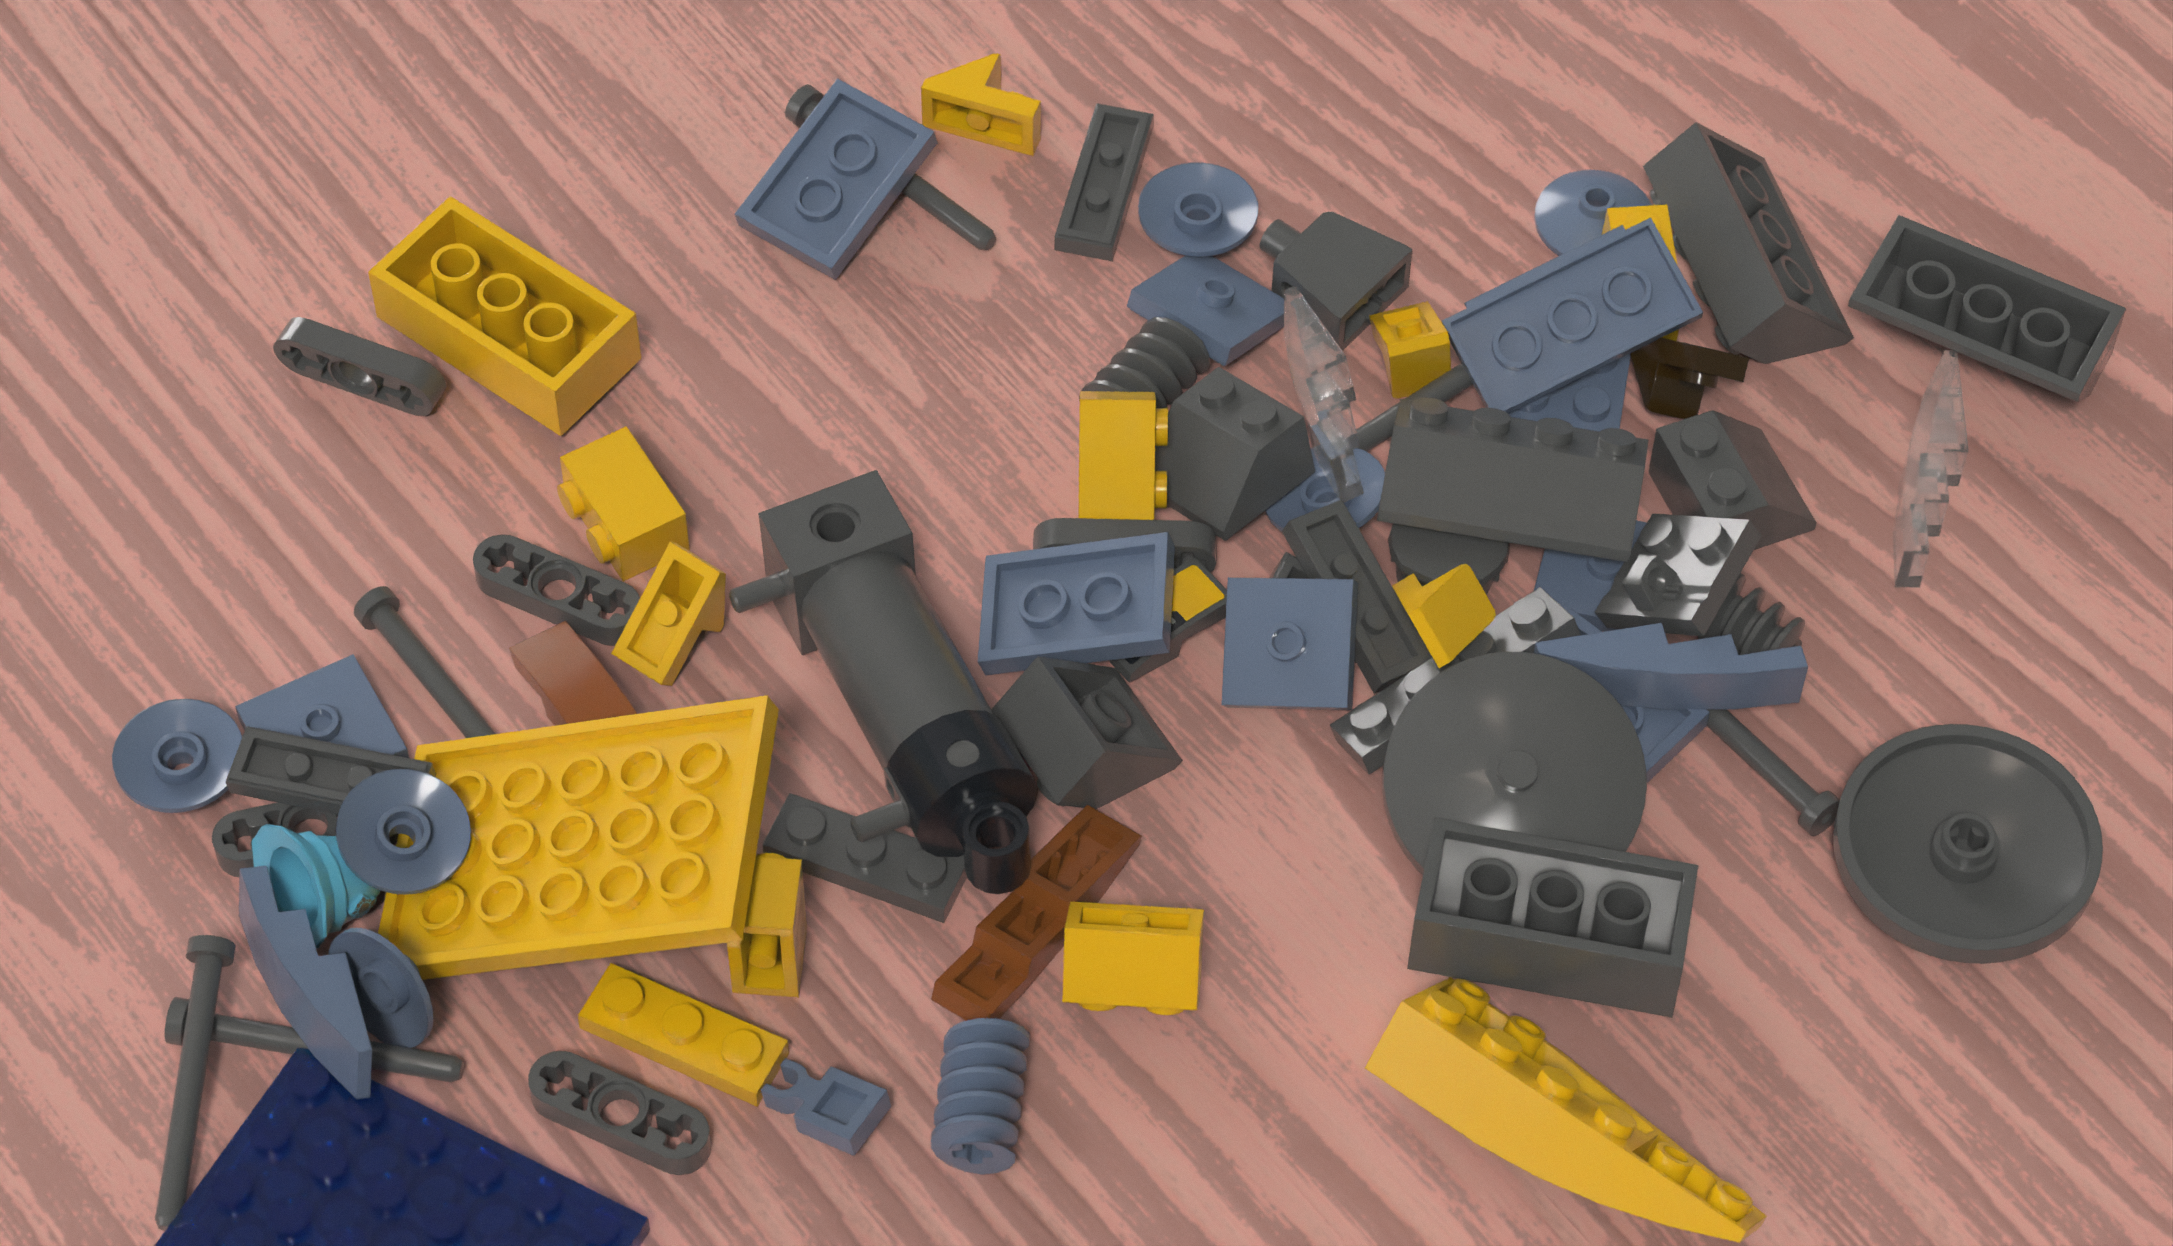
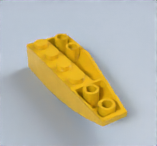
(1546, 1113)

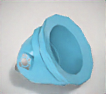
(312, 876)

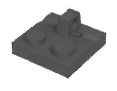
(1679, 573)

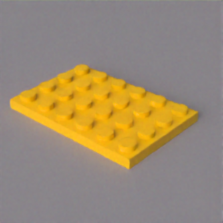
(595, 840)

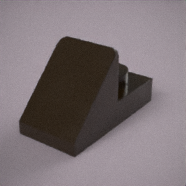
(1676, 373)

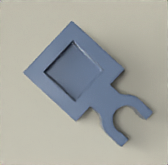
(834, 1110)

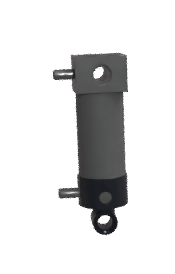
(851, 590)

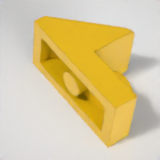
(973, 106)
(1412, 347)
(674, 608)
(1446, 611)

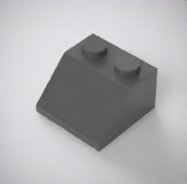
(1231, 453)
(1727, 471)
(1083, 732)

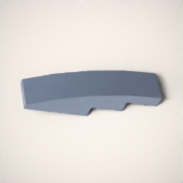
(1692, 674)
(308, 988)

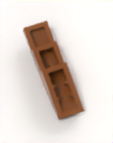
(568, 677)
(1030, 923)

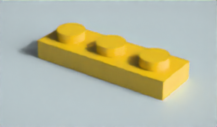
(683, 1034)

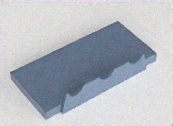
(1571, 316)

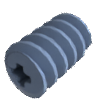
(980, 1095)

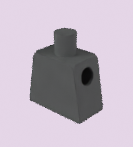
(1339, 270)

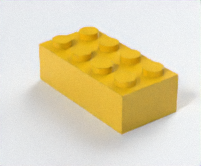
(505, 315)

